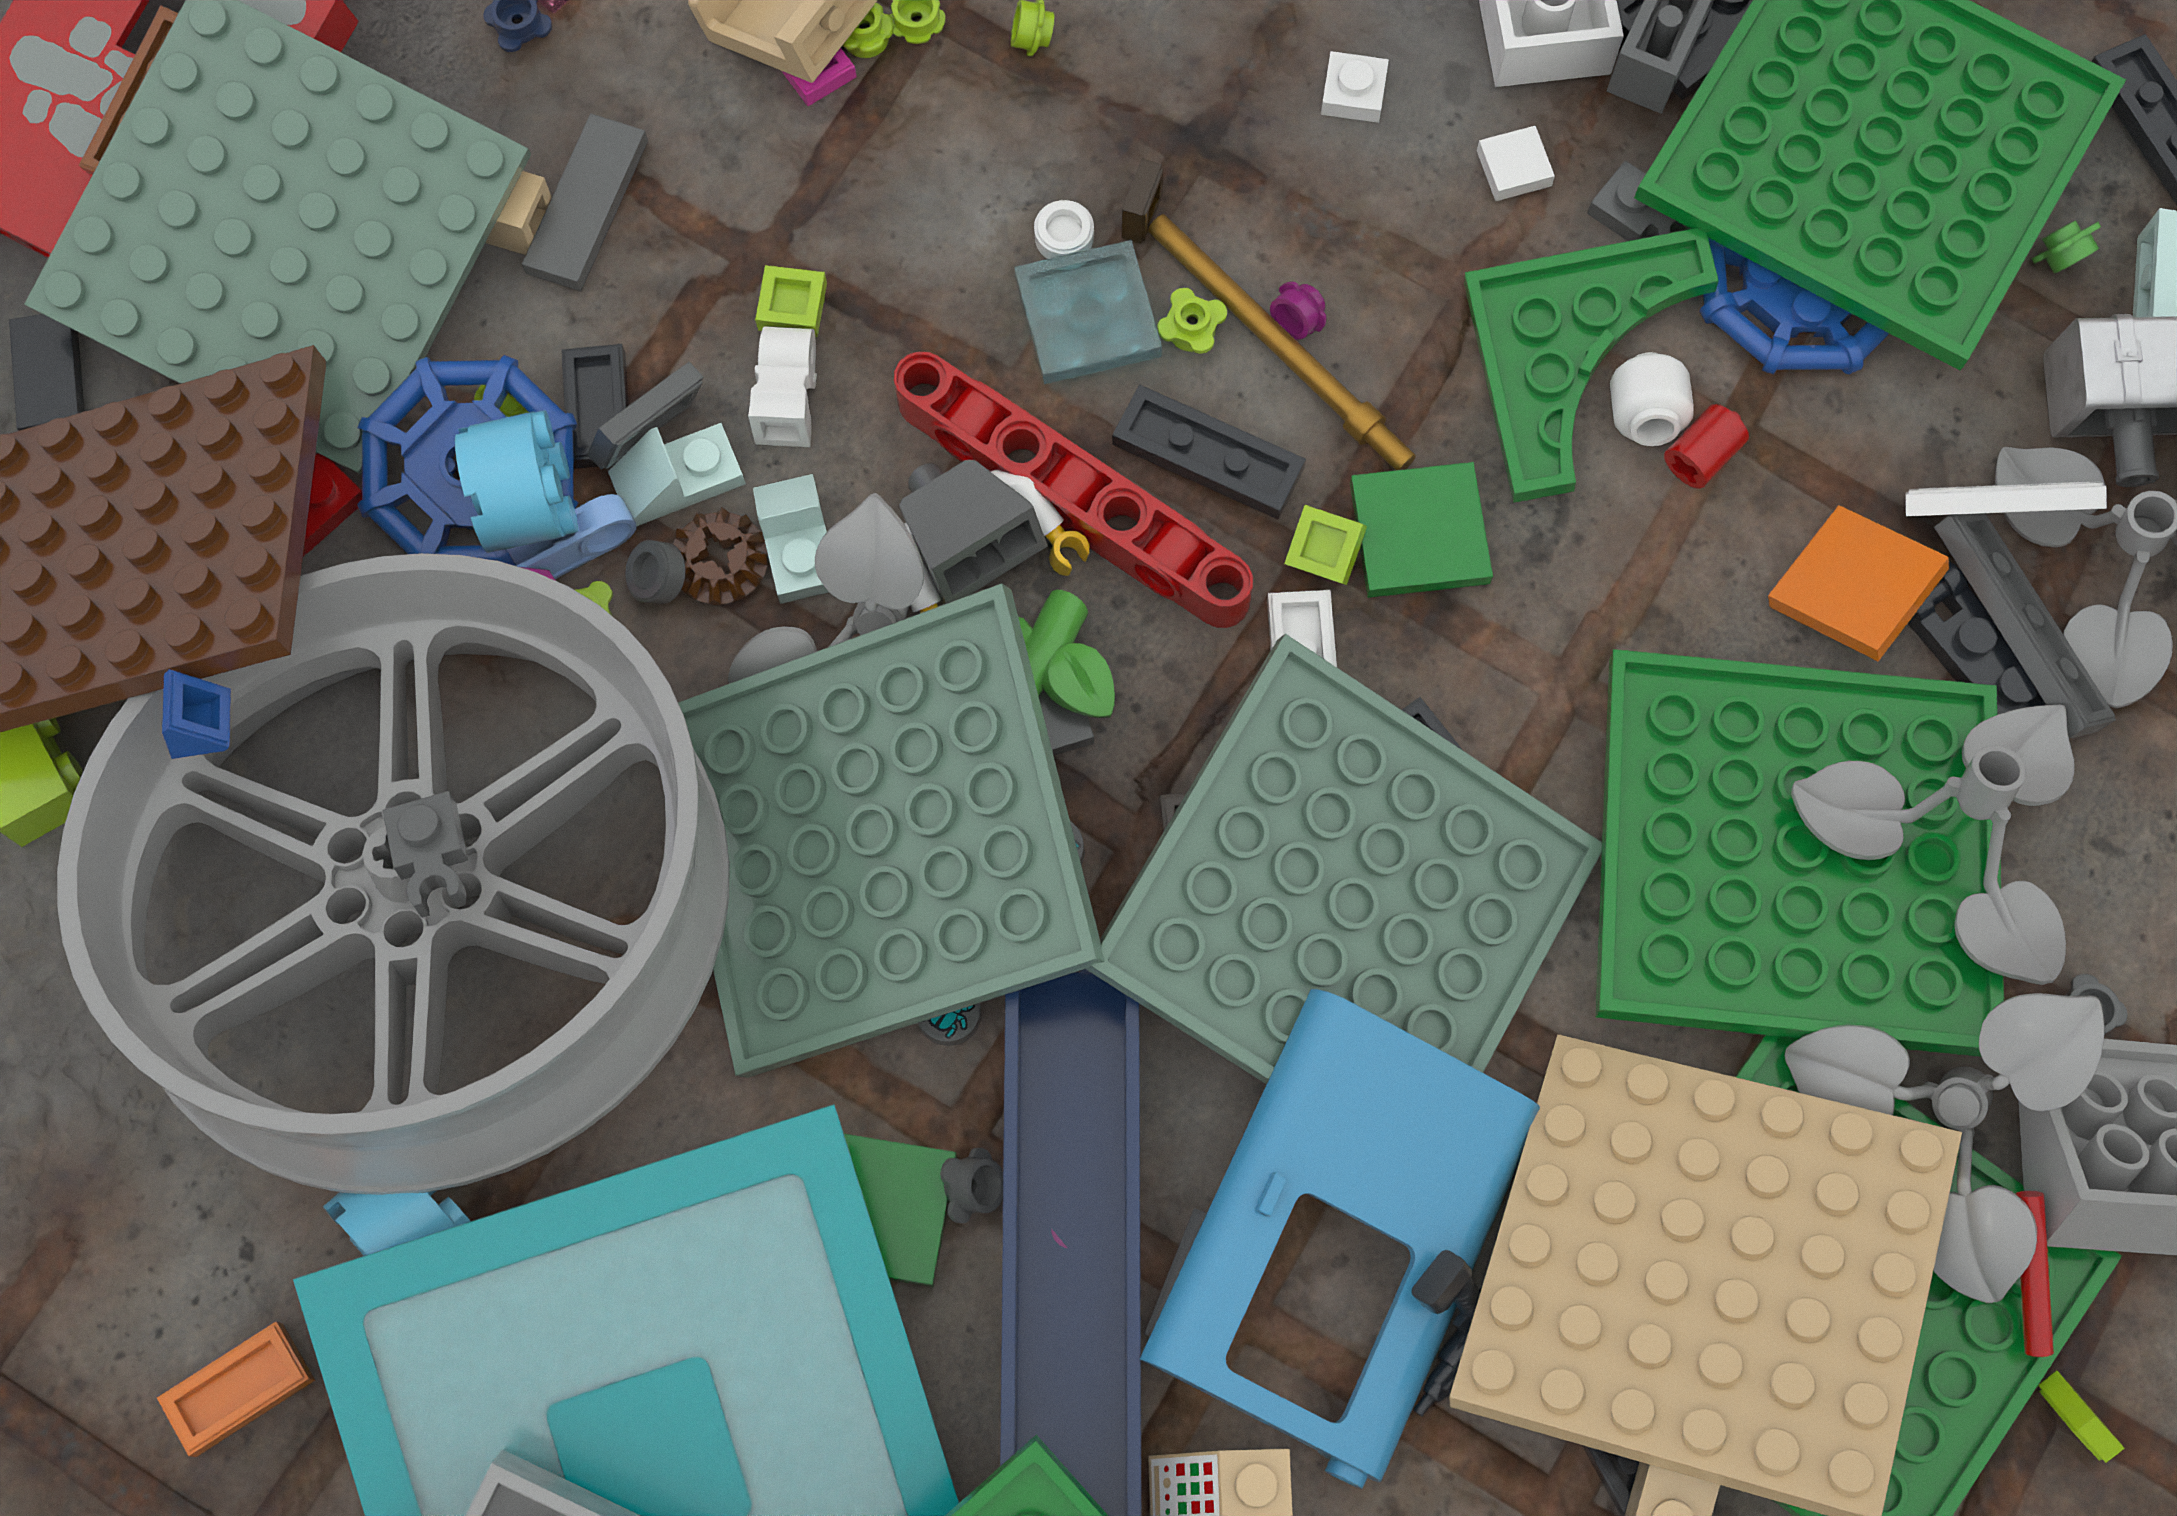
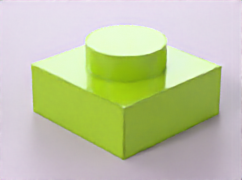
(791, 298)
(1325, 544)

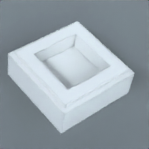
(1515, 163)

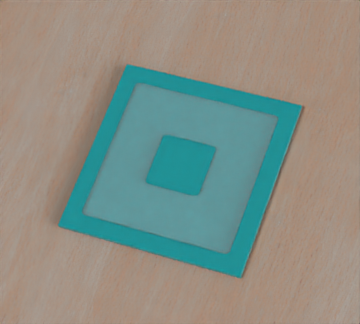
(652, 1336)

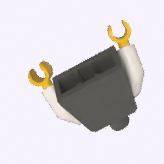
(978, 527)

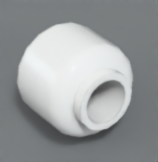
(1651, 398)

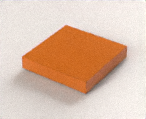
(1858, 582)

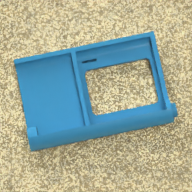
(1386, 1139)

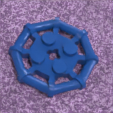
(1786, 312)
(430, 449)

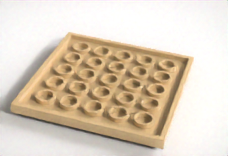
(1712, 1278)

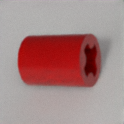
(1706, 446)

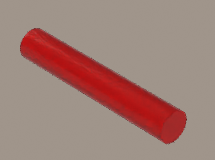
(2036, 1285)

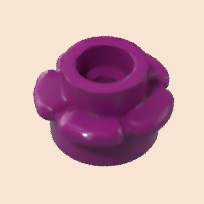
(1299, 309)

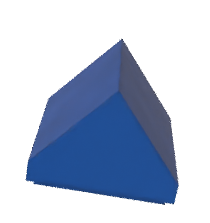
(195, 715)

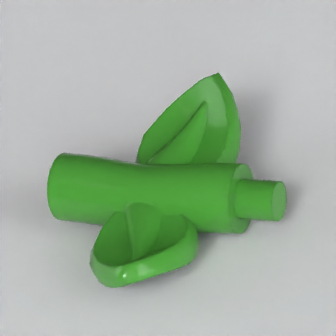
(1067, 670)

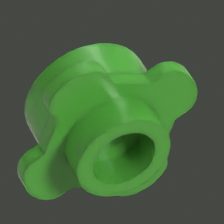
(2068, 246)

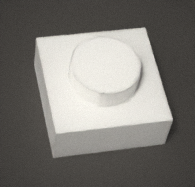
(1354, 87)

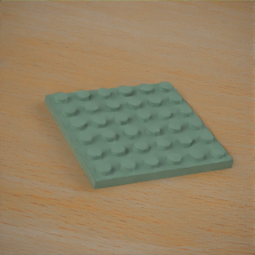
(274, 209)
(889, 834)
(1346, 861)

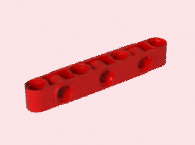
(1159, 551)

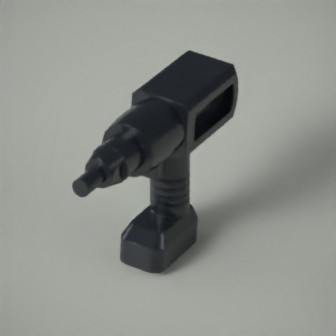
(1440, 1286)

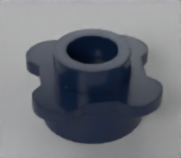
(512, 36)

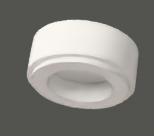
(1063, 229)

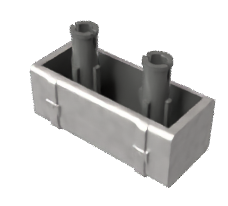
(2116, 382)

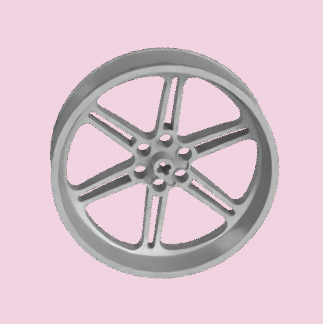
(382, 618)

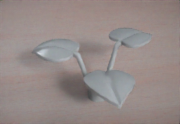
(859, 561)
(2118, 647)
(2007, 759)
(2037, 1045)

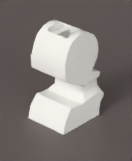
(779, 399)

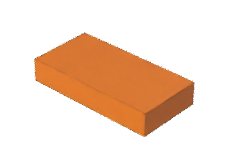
(235, 1389)

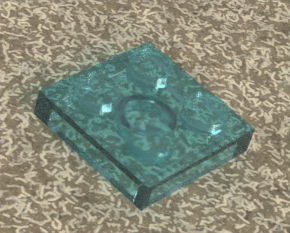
(1088, 312)

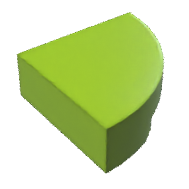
(2080, 1417)

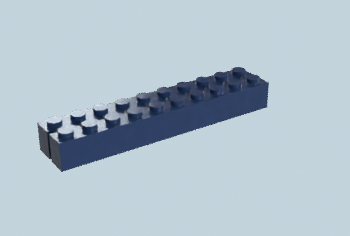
(1077, 1171)

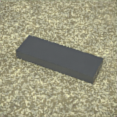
(585, 202)

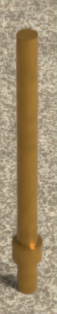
(1360, 419)

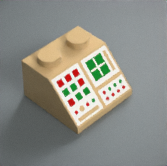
(1221, 1483)

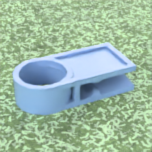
(602, 527)

